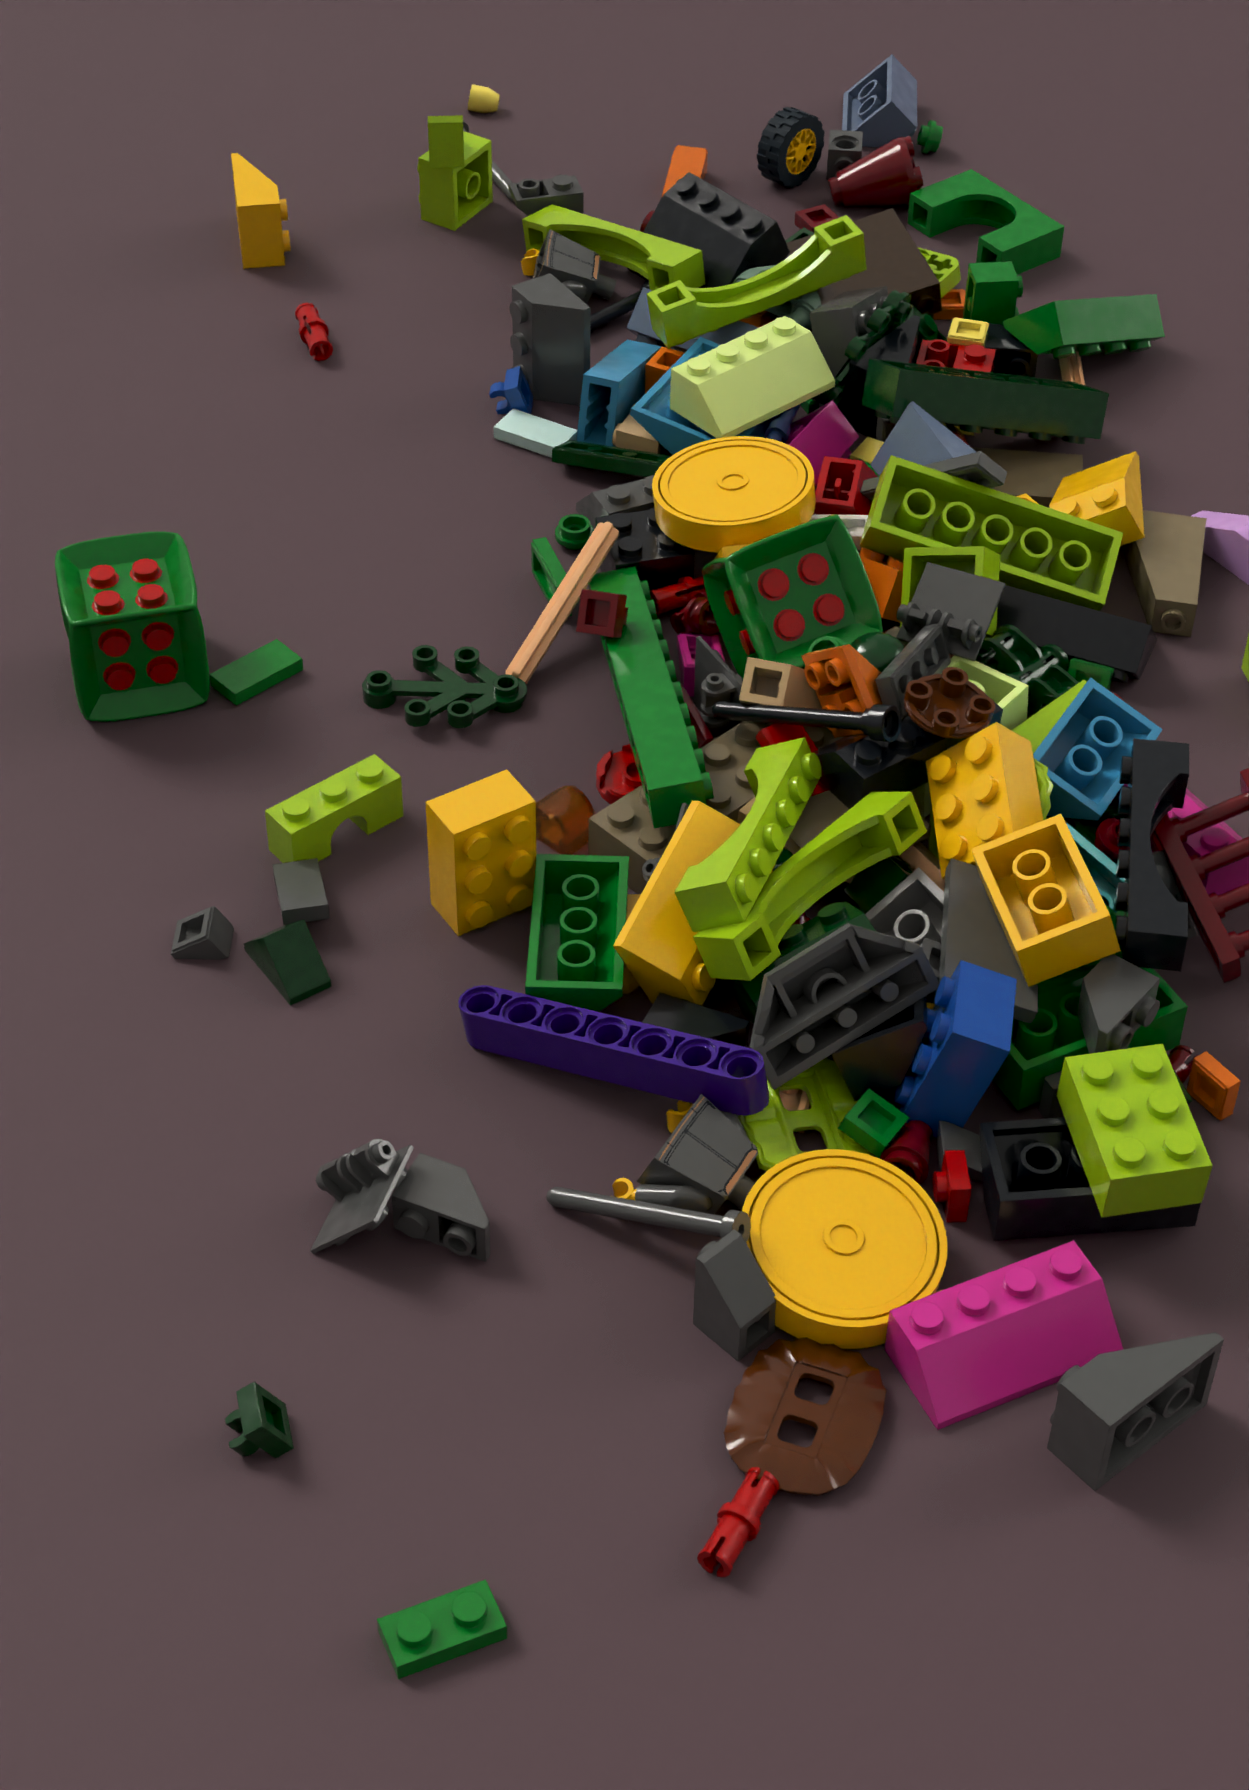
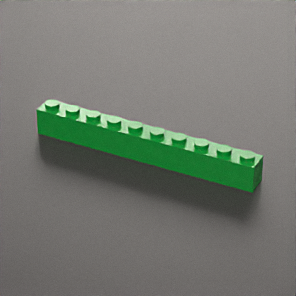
(653, 703)

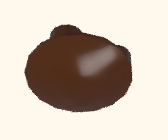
(948, 704)

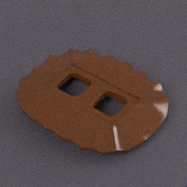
(843, 1425)

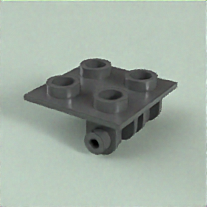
(957, 602)
(713, 684)
(362, 1187)

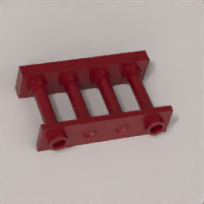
(1191, 870)

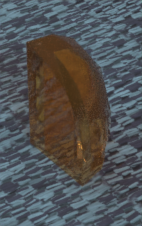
(564, 819)

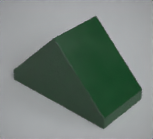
(290, 961)

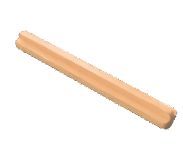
(563, 602)

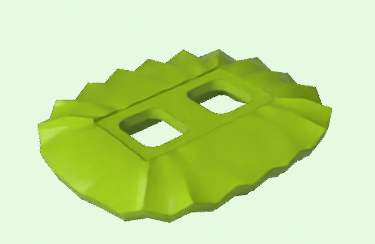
(774, 1125)

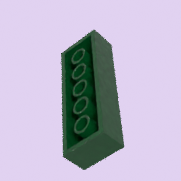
(987, 400)

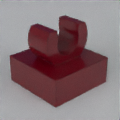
(602, 613)

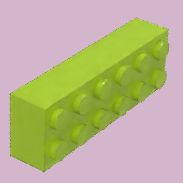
(1036, 544)

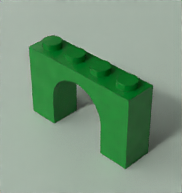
(969, 198)

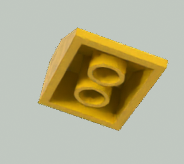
(259, 216)
(1106, 496)

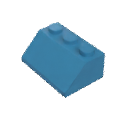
(1088, 749)

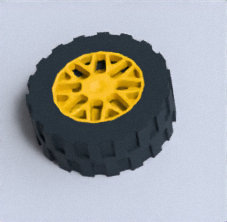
(790, 147)

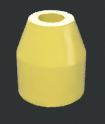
(483, 99)

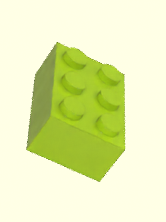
(1133, 1130)

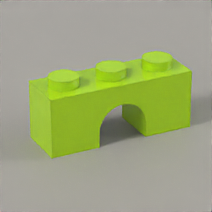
(305, 823)

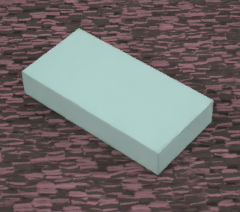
(532, 432)

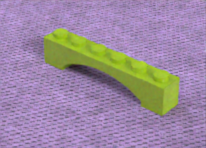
(649, 255)
(827, 257)
(863, 836)
(731, 878)

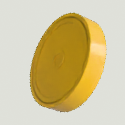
(732, 492)
(843, 1244)

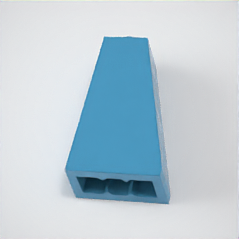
(612, 390)

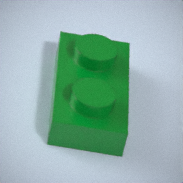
(442, 1629)

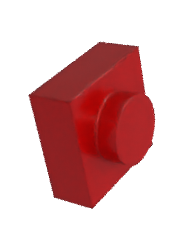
(953, 1186)

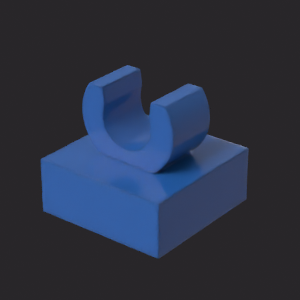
(515, 390)

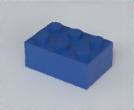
(961, 1048)

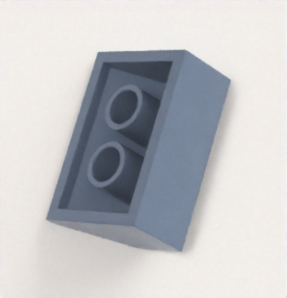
(882, 104)

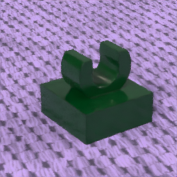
(262, 1421)

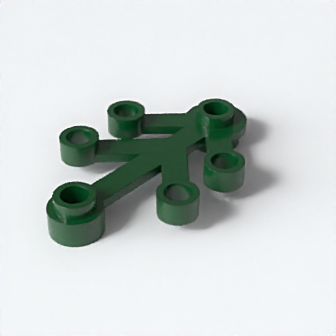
(883, 320)
(449, 690)

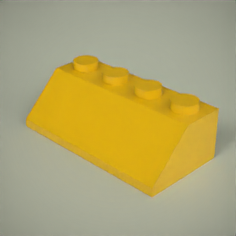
(657, 936)

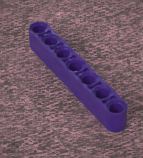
(615, 1049)

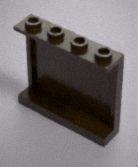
(890, 262)

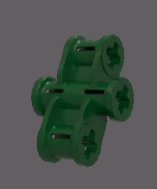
(1028, 664)

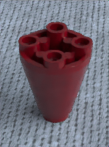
(879, 177)

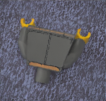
(571, 265)
(697, 1163)

